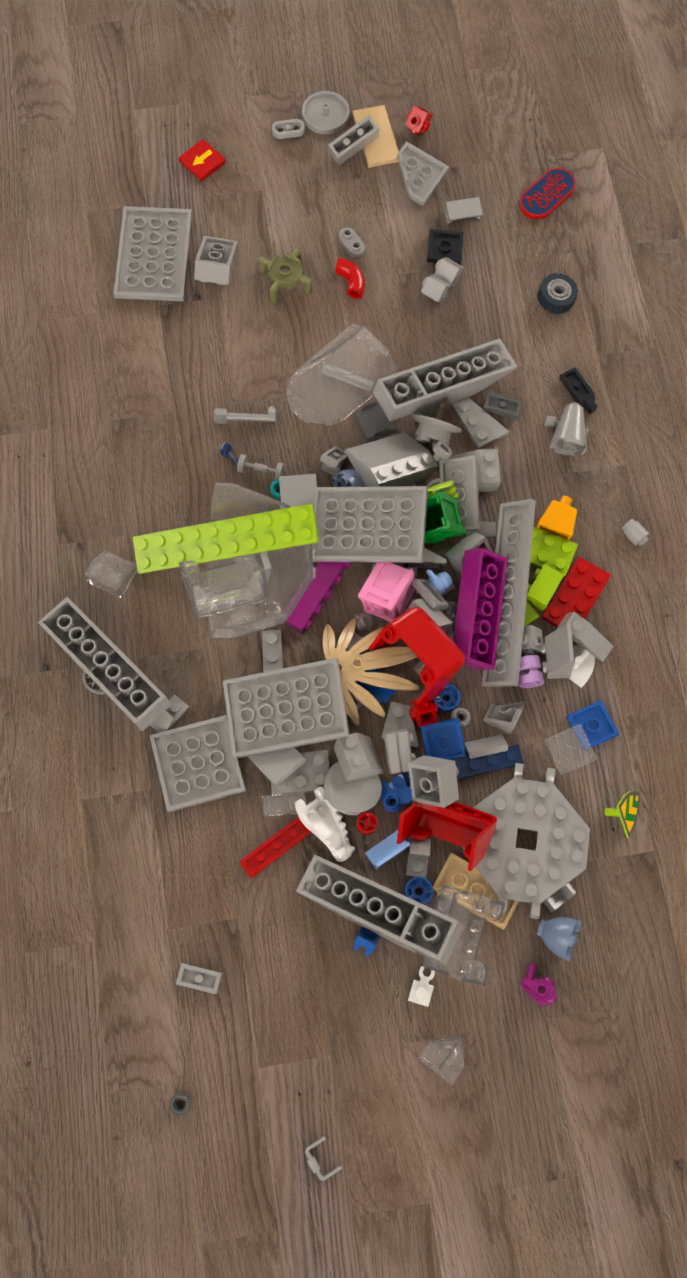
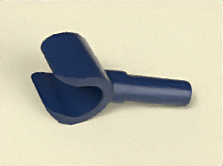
(225, 451)

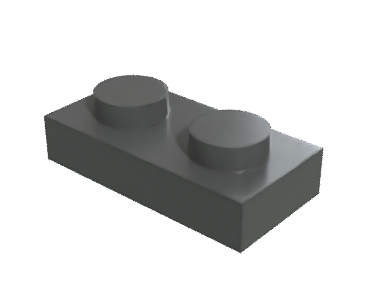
(502, 405)

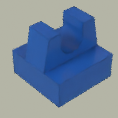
(367, 940)

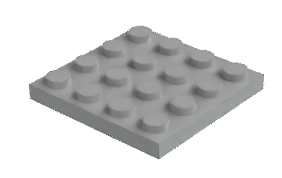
(196, 763)

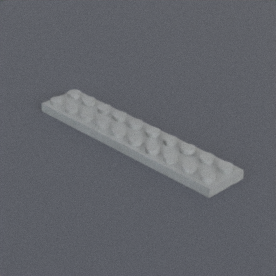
(514, 543)

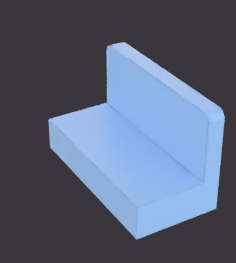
(386, 850)

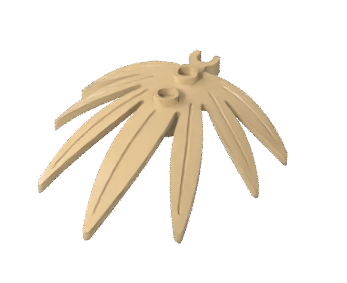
(354, 665)

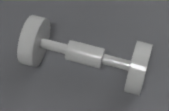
(242, 463)

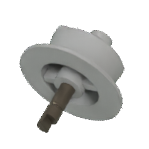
(435, 429)

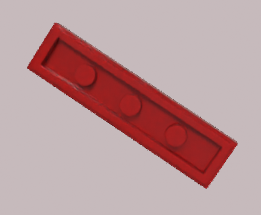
(274, 847)

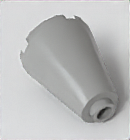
(571, 431)

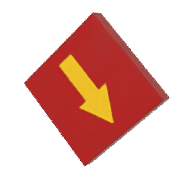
(202, 160)

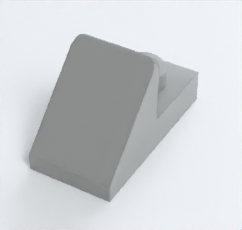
(333, 460)
(171, 715)
(418, 858)

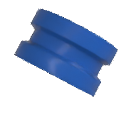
(453, 696)
(417, 883)

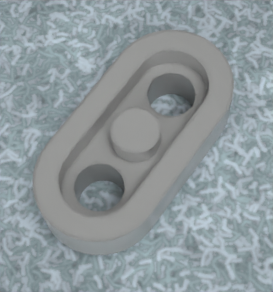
(288, 128)
(350, 239)

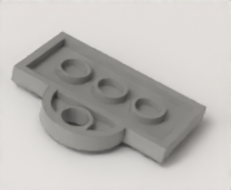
(465, 478)

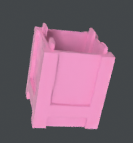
(388, 591)

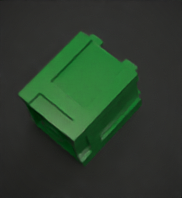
(446, 508)

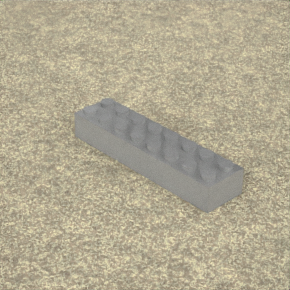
(105, 664)

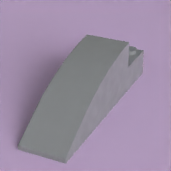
(451, 378)
(381, 910)

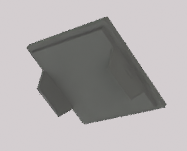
(373, 422)

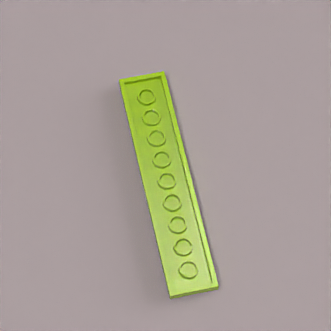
(226, 538)

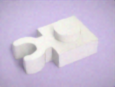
(421, 990)

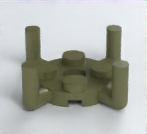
(281, 279)

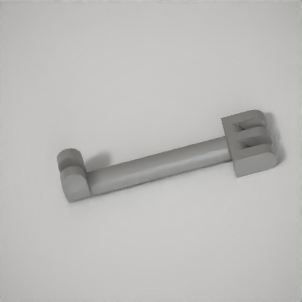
(221, 416)

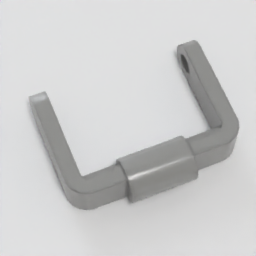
(314, 1164)

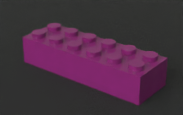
(480, 607)

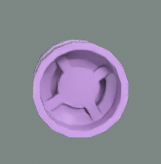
(529, 672)

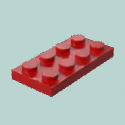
(577, 592)

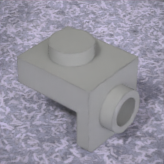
(559, 897)

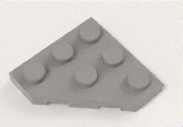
(420, 172)

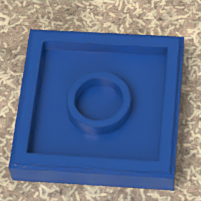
(595, 723)
(443, 739)

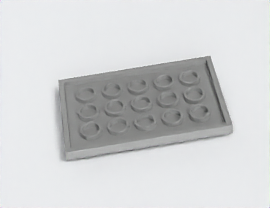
(153, 254)
(370, 524)
(286, 708)

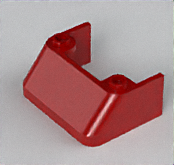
(430, 645)
(453, 824)

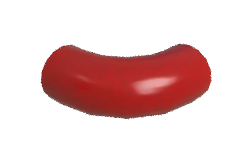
(353, 275)

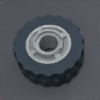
(557, 293)

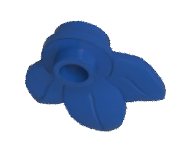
(397, 791)

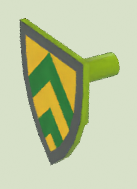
(627, 811)

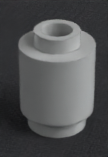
(635, 532)

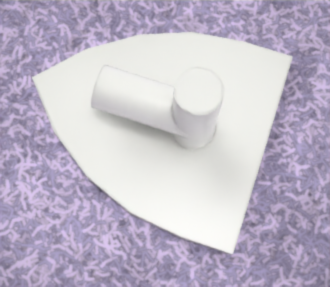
(582, 666)

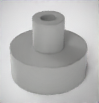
(441, 451)

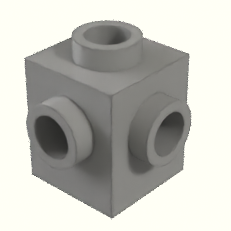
(531, 640)

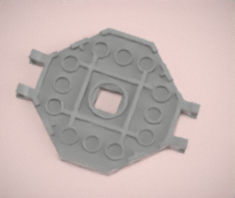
(560, 843)

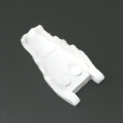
(326, 824)

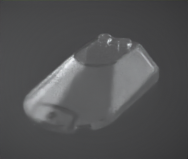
(339, 377)

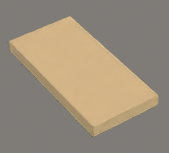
(384, 148)
(456, 875)

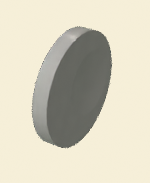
(325, 112)
(353, 796)

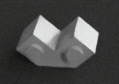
(445, 276)

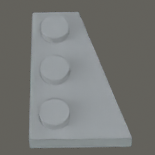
(478, 423)

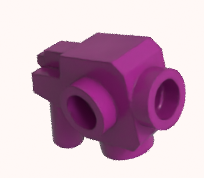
(541, 990)

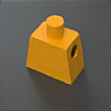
(559, 518)

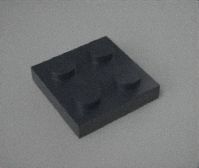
(445, 244)

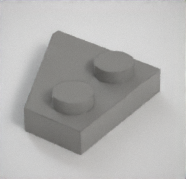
(398, 719)

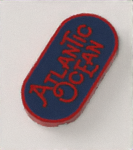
(547, 193)

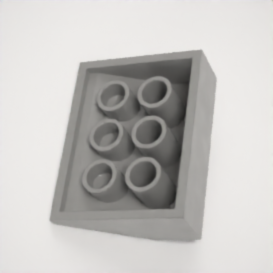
(392, 461)

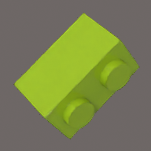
(543, 587)

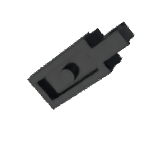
(579, 389)

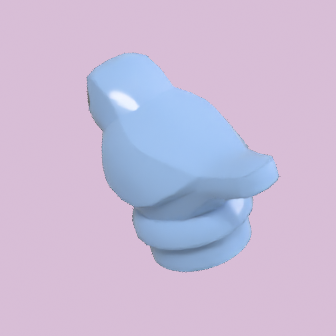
(440, 581)

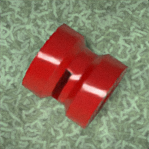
(368, 820)

